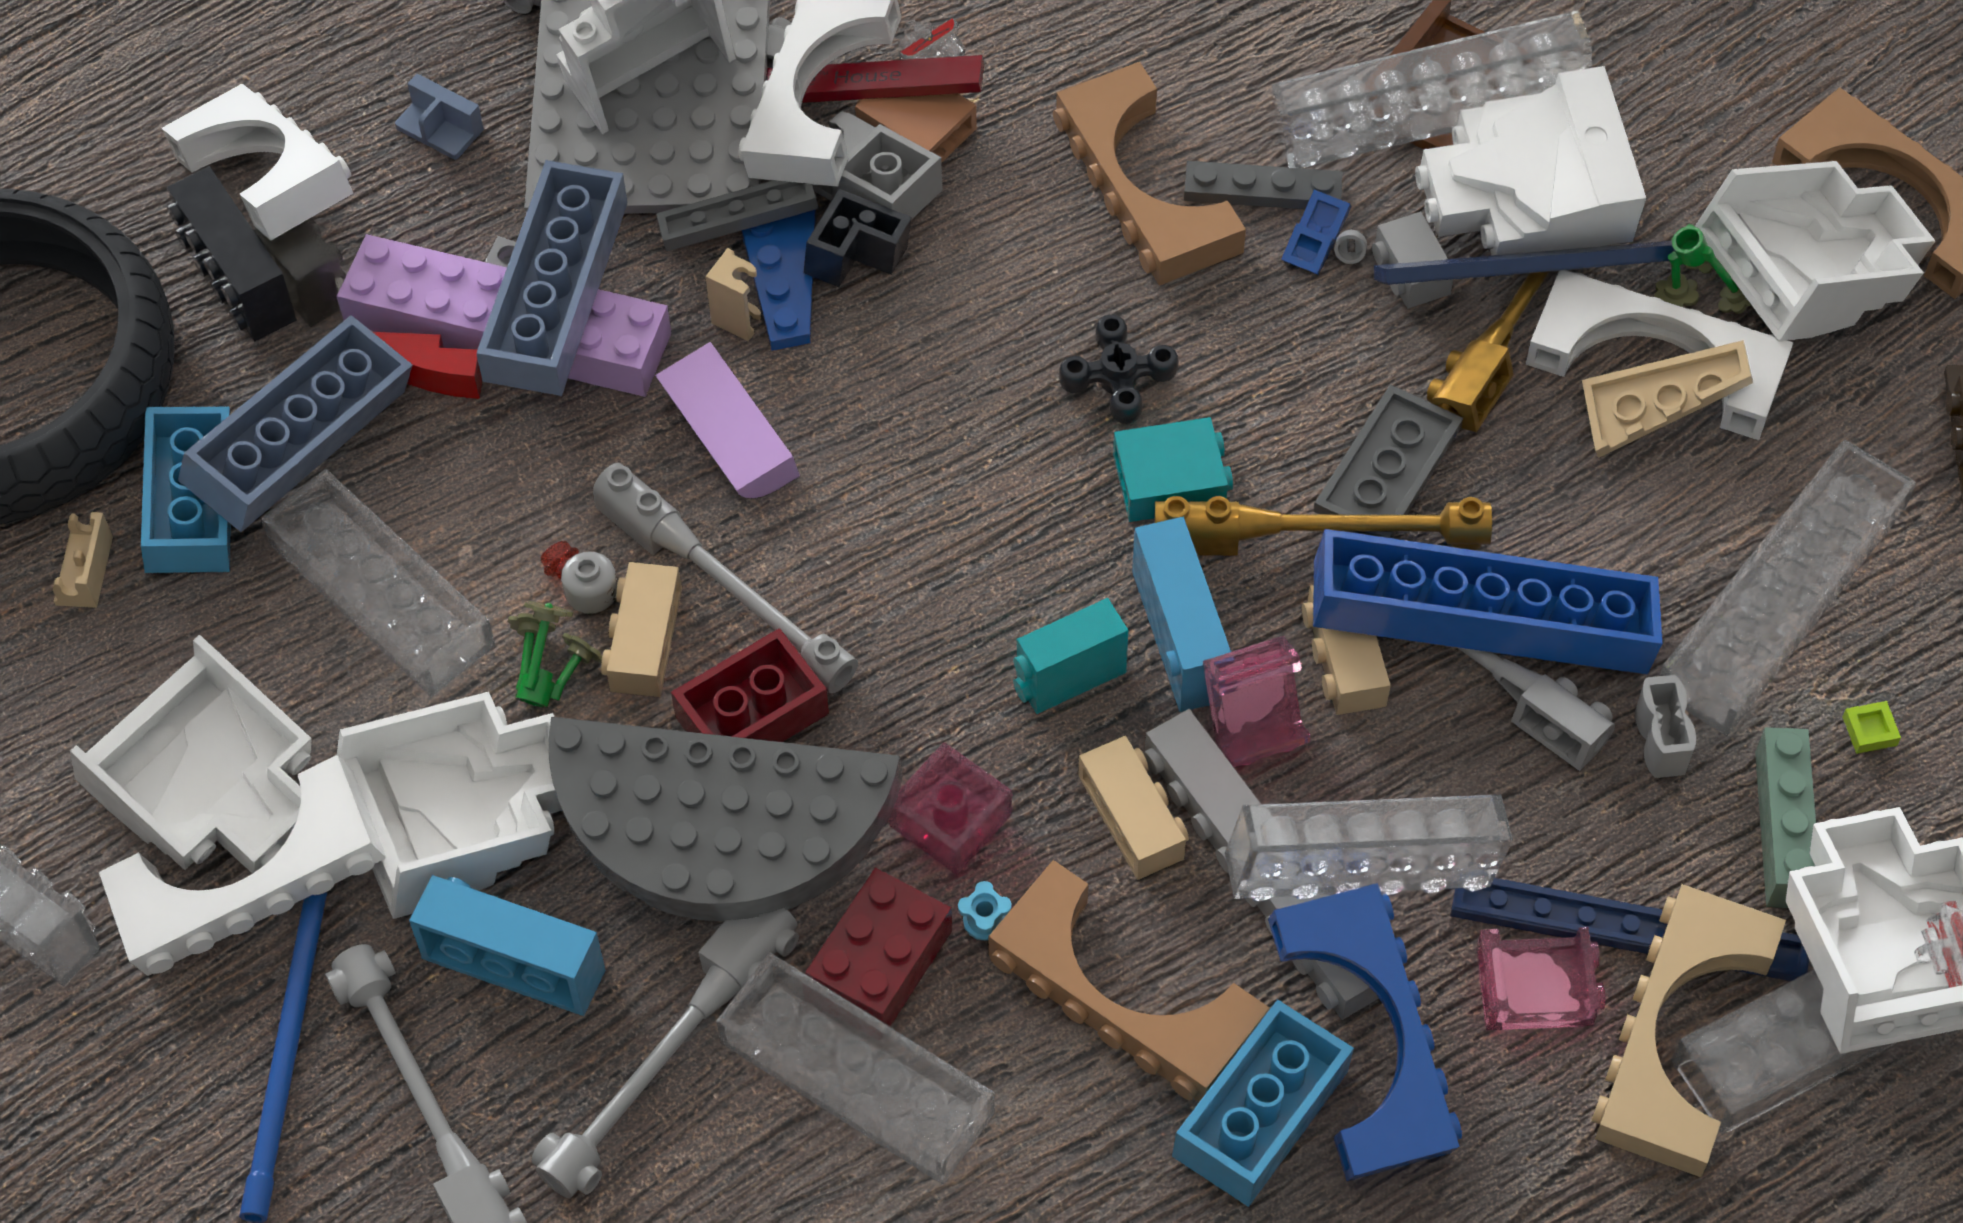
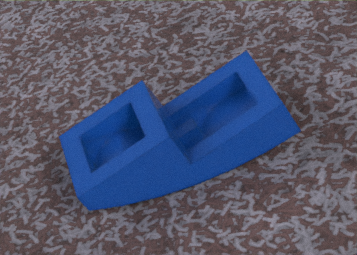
(1316, 232)

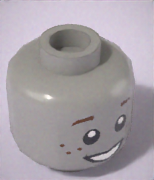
(589, 582)

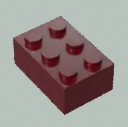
(754, 694)
(882, 946)

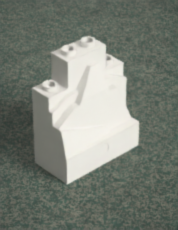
(627, 38)
(1538, 171)
(1813, 245)
(202, 766)
(452, 794)
(1864, 920)

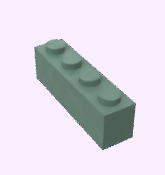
(1784, 807)

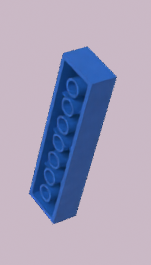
(1486, 601)

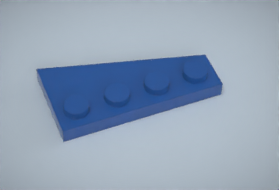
(780, 284)

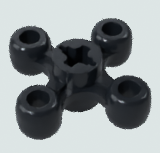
(1118, 369)

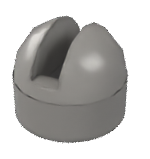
(1342, 246)

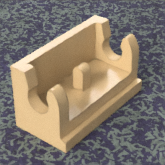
(729, 295)
(83, 562)

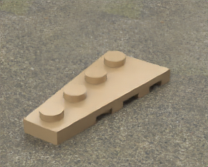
(1652, 395)

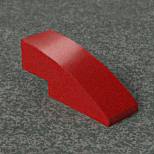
(437, 368)

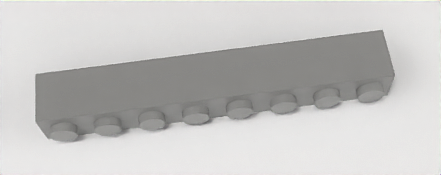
(1213, 796)

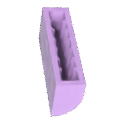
(729, 423)

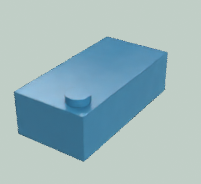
(177, 526)
(1178, 607)
(507, 944)
(1262, 1102)

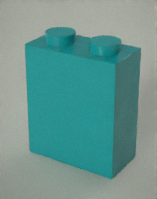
(1170, 462)
(1071, 656)

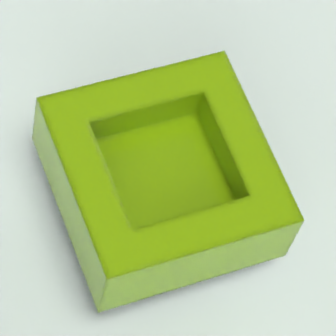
(1871, 727)

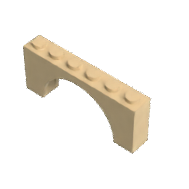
(1643, 1106)

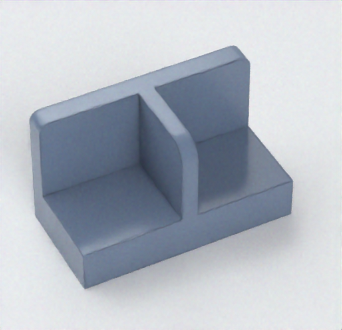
(440, 118)

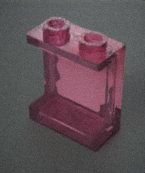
(1255, 701)
(1539, 981)

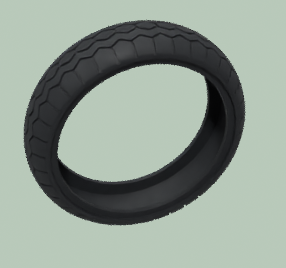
(110, 417)

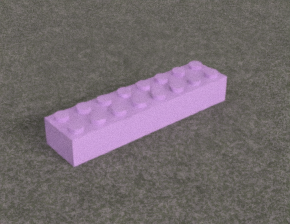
(436, 292)

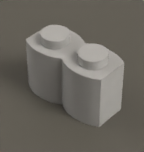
(1665, 726)

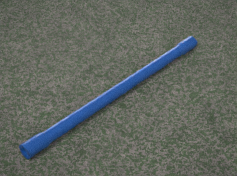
(260, 1179)

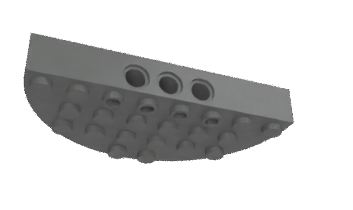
(718, 819)

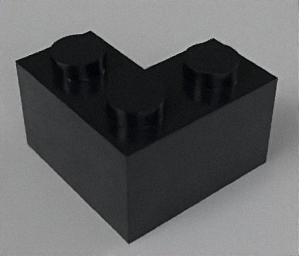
(853, 232)

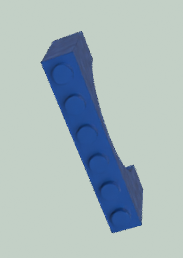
(1357, 935)

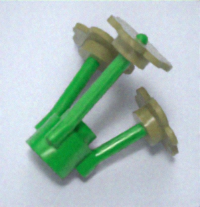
(1693, 252)
(536, 684)

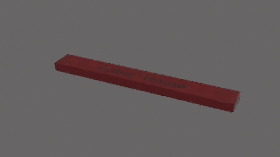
(895, 79)

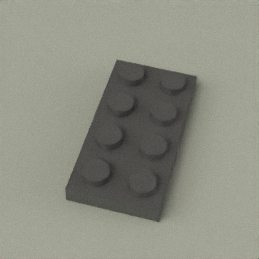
(1390, 459)

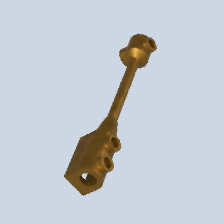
(1485, 366)
(1221, 524)

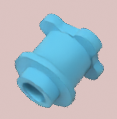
(982, 903)

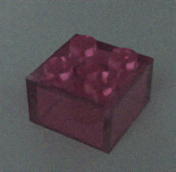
(951, 808)

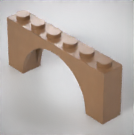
(1859, 138)
(1167, 236)
(1181, 1047)

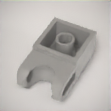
(885, 167)

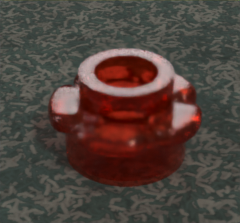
(556, 557)

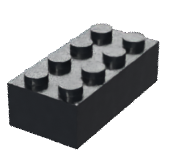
(230, 254)

